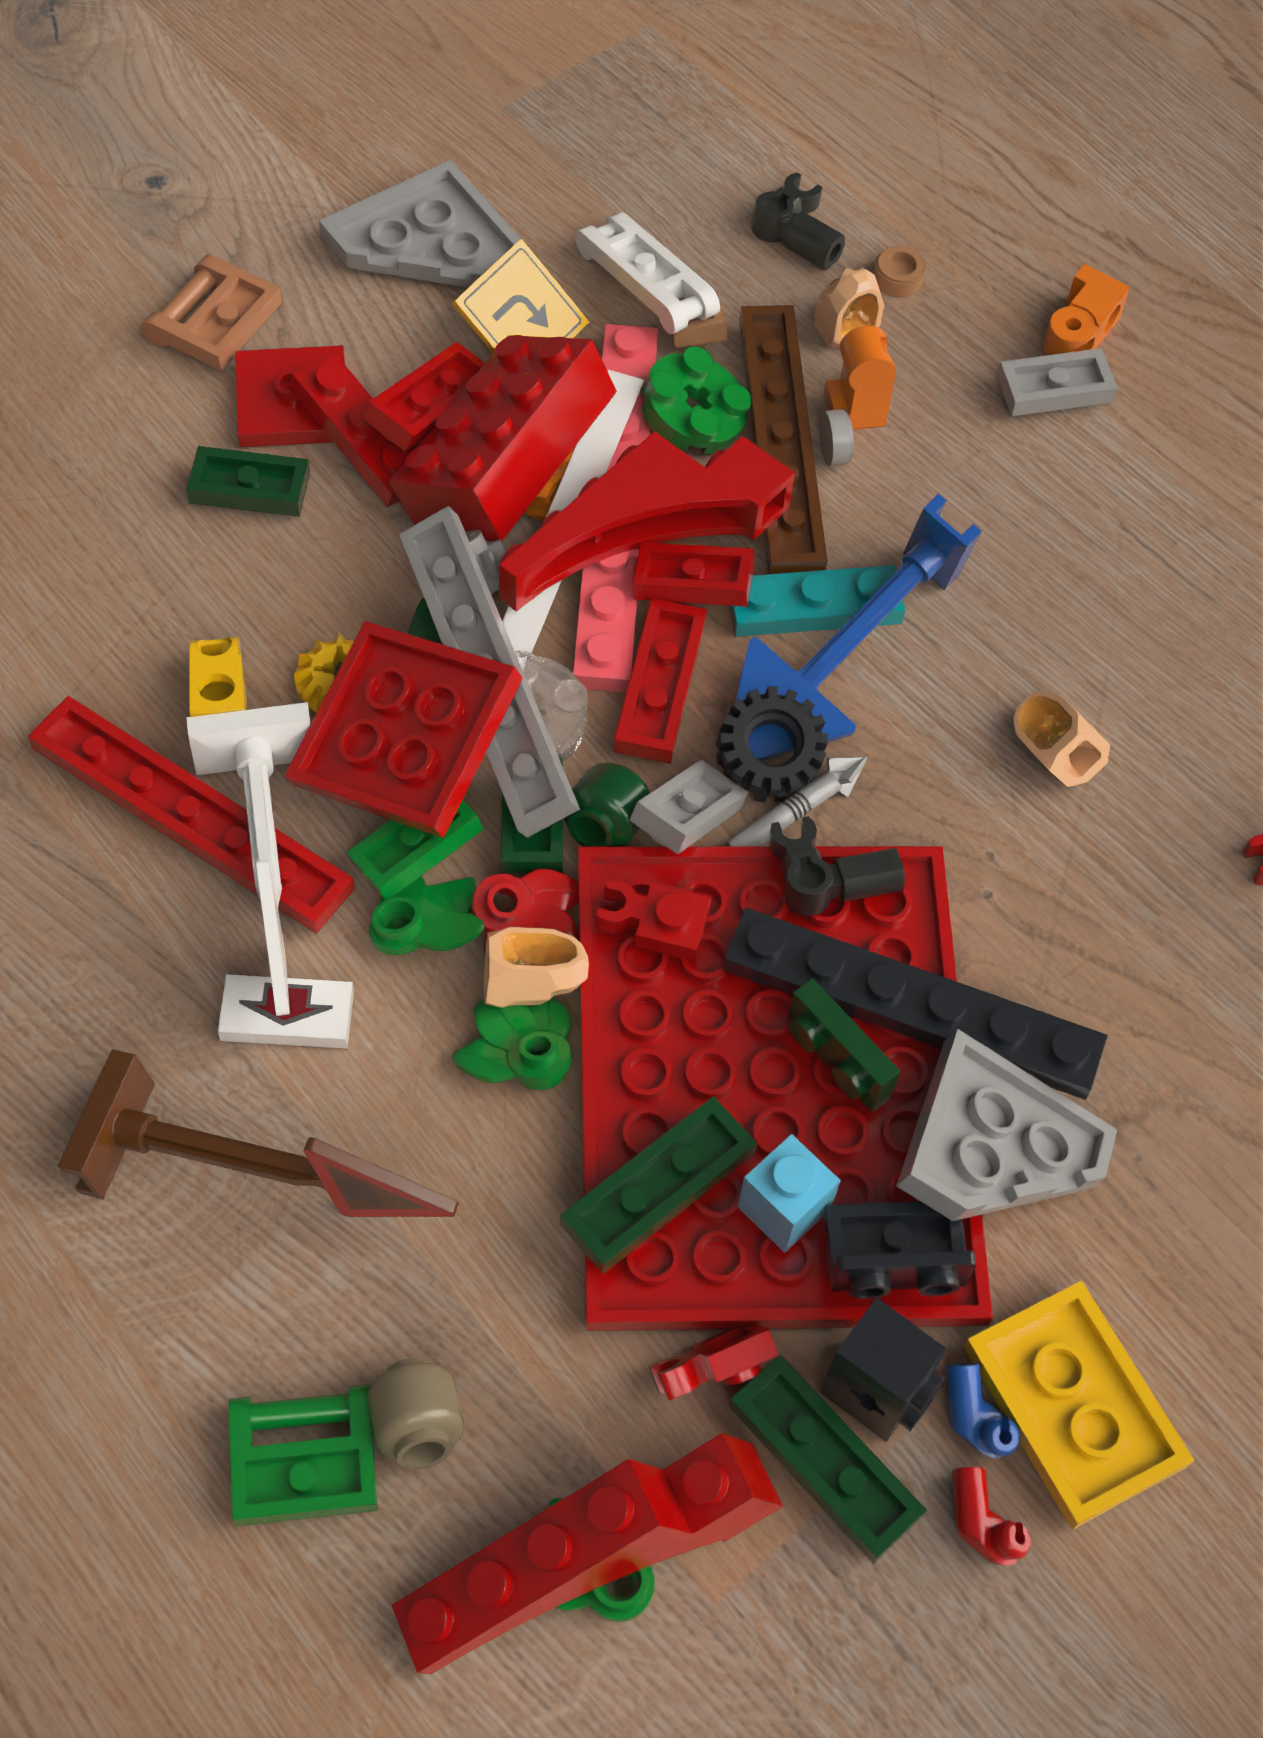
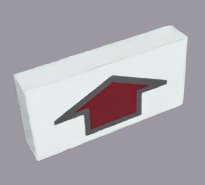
(316, 1018)

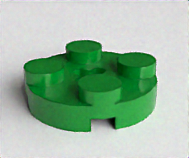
(701, 378)

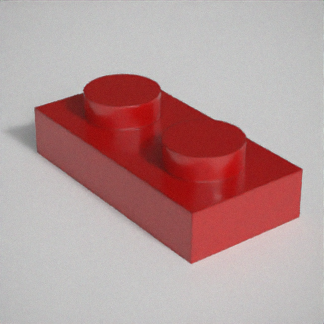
(693, 574)

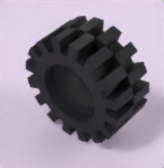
(780, 711)

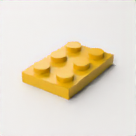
(1078, 1404)

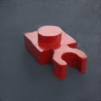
(665, 920)
(725, 1357)

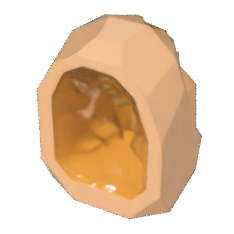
(848, 304)
(1060, 737)
(531, 966)

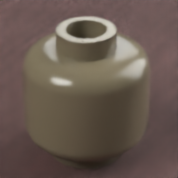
(415, 1414)

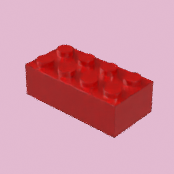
(506, 433)

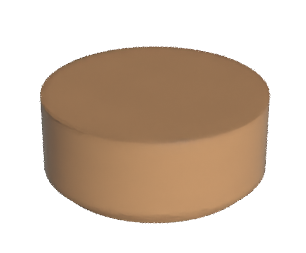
(899, 271)

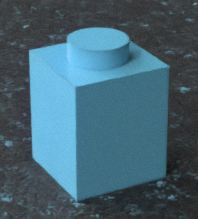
(787, 1193)

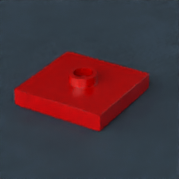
(266, 406)

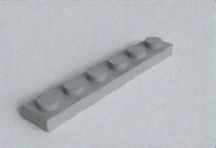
(469, 621)

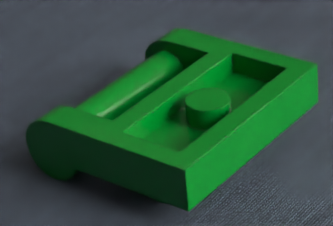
(301, 1476)

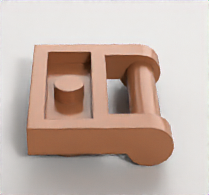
(222, 321)

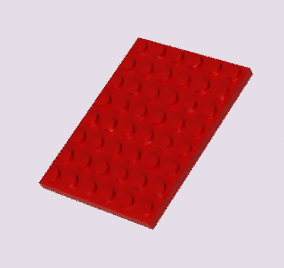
(680, 1030)

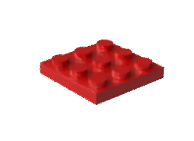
(404, 728)

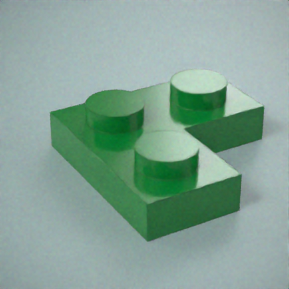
(401, 854)

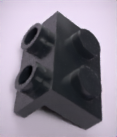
(895, 1248)

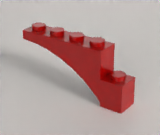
(654, 498)
(585, 1541)

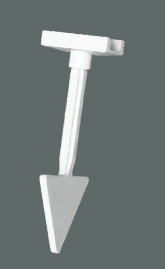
(251, 745)

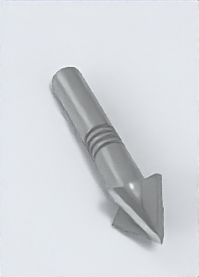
(839, 777)

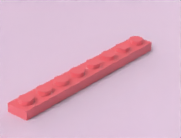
(606, 595)

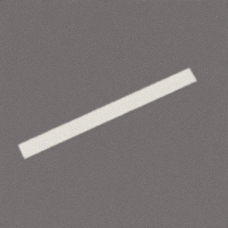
(588, 461)

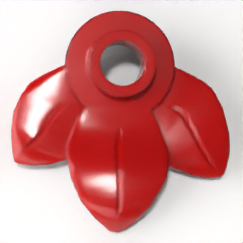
(538, 900)

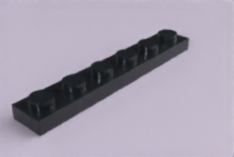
(914, 1000)

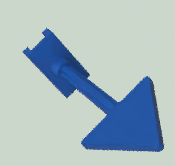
(932, 553)

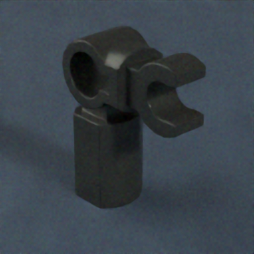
(785, 217)
(814, 882)

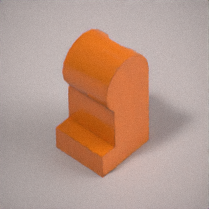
(1089, 314)
(864, 380)

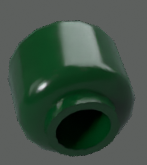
(606, 802)

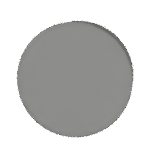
(836, 437)

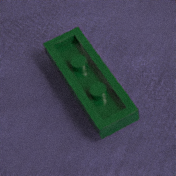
(657, 1184)
(827, 1458)

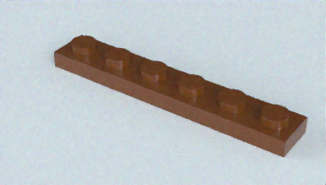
(783, 431)

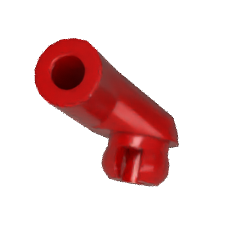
(980, 1527)

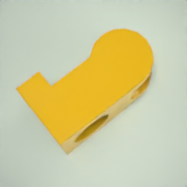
(216, 677)

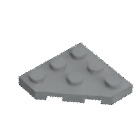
(422, 230)
(998, 1137)

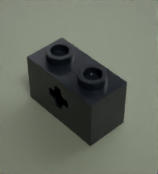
(885, 1371)

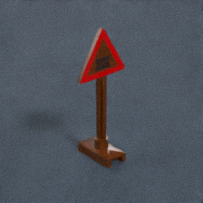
(116, 1122)

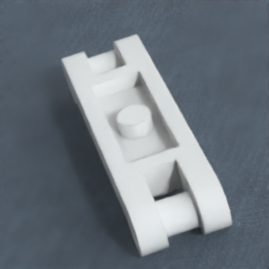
(649, 271)

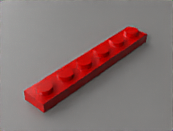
(185, 809)

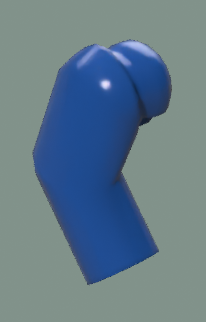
(974, 1417)

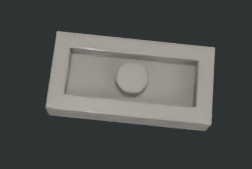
(1056, 382)
(688, 806)

